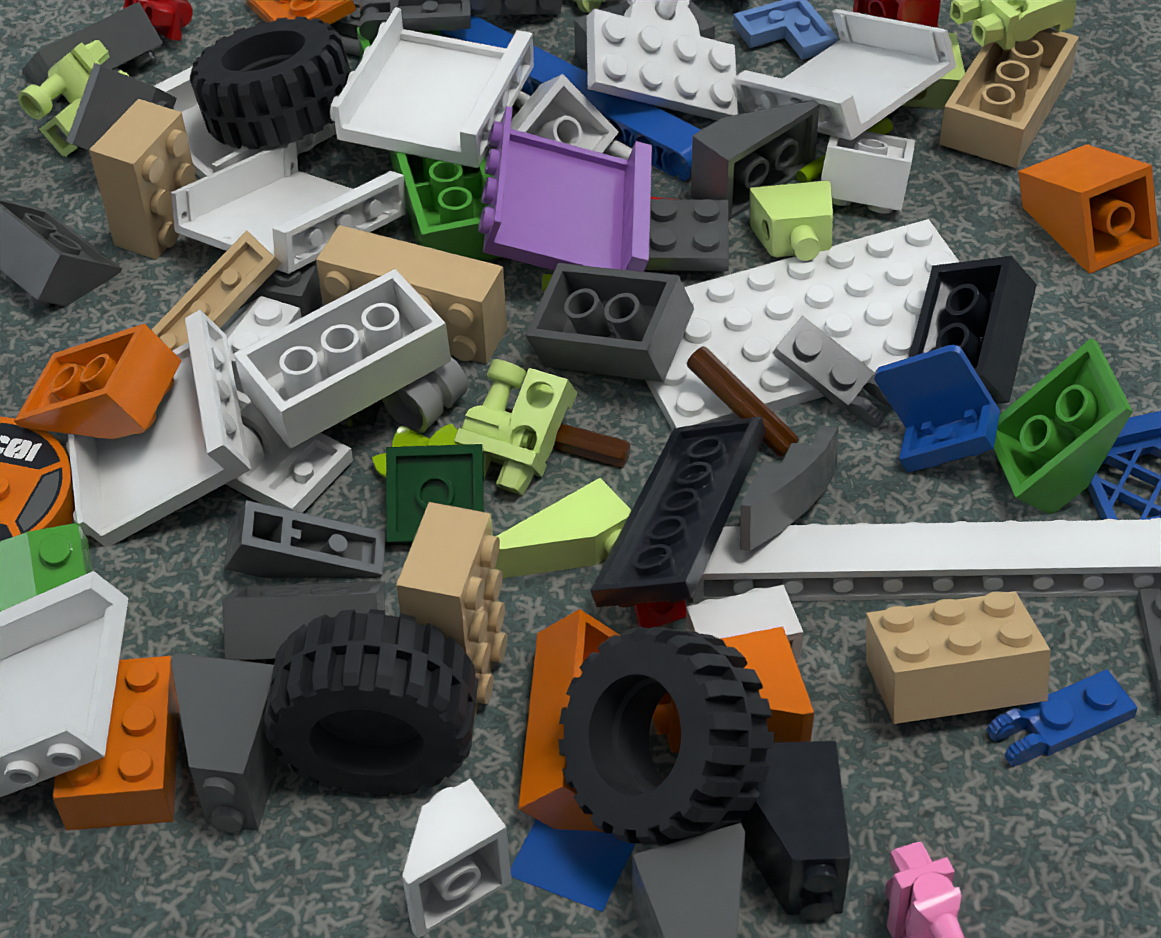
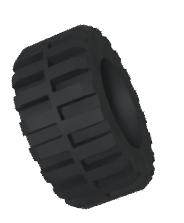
(270, 82)
(371, 703)
(720, 735)

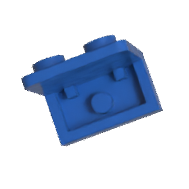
(941, 407)

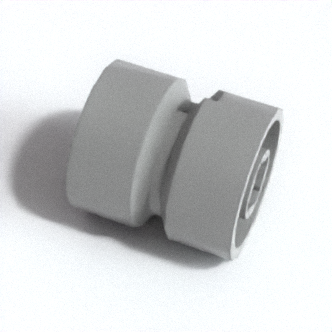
(423, 400)

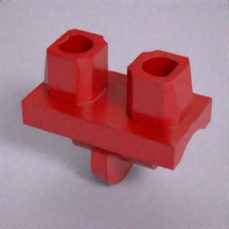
(166, 15)

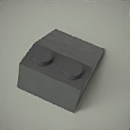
(752, 152)

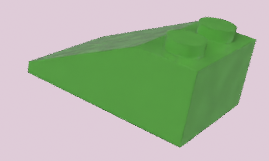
(1062, 430)
(41, 562)

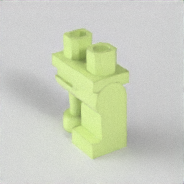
(1012, 19)
(65, 78)
(525, 436)

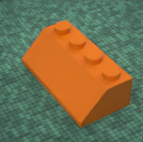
(557, 661)

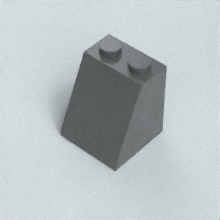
(225, 737)
(690, 886)

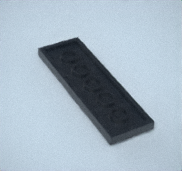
(679, 514)

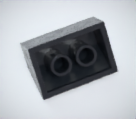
(982, 311)

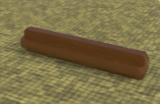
(740, 398)
(591, 445)

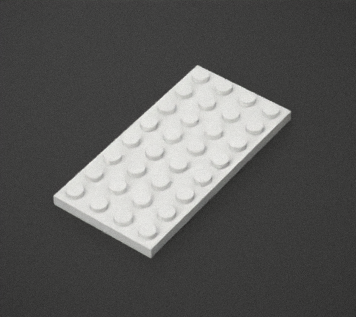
(857, 293)

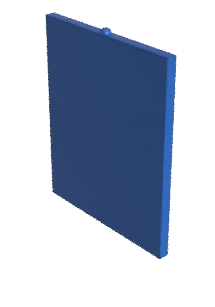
(572, 863)

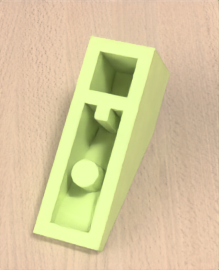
(566, 534)

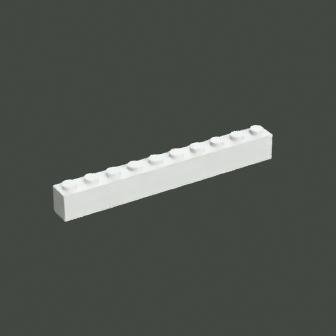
(941, 560)

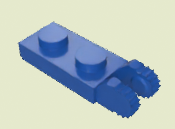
(1065, 718)

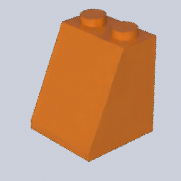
(1093, 204)
(782, 683)

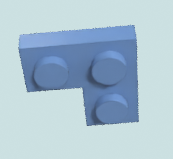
(789, 20)

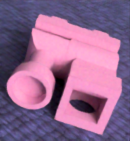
(922, 895)

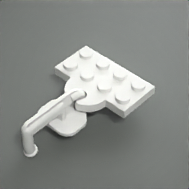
(661, 59)

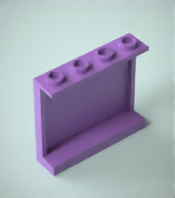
(564, 202)

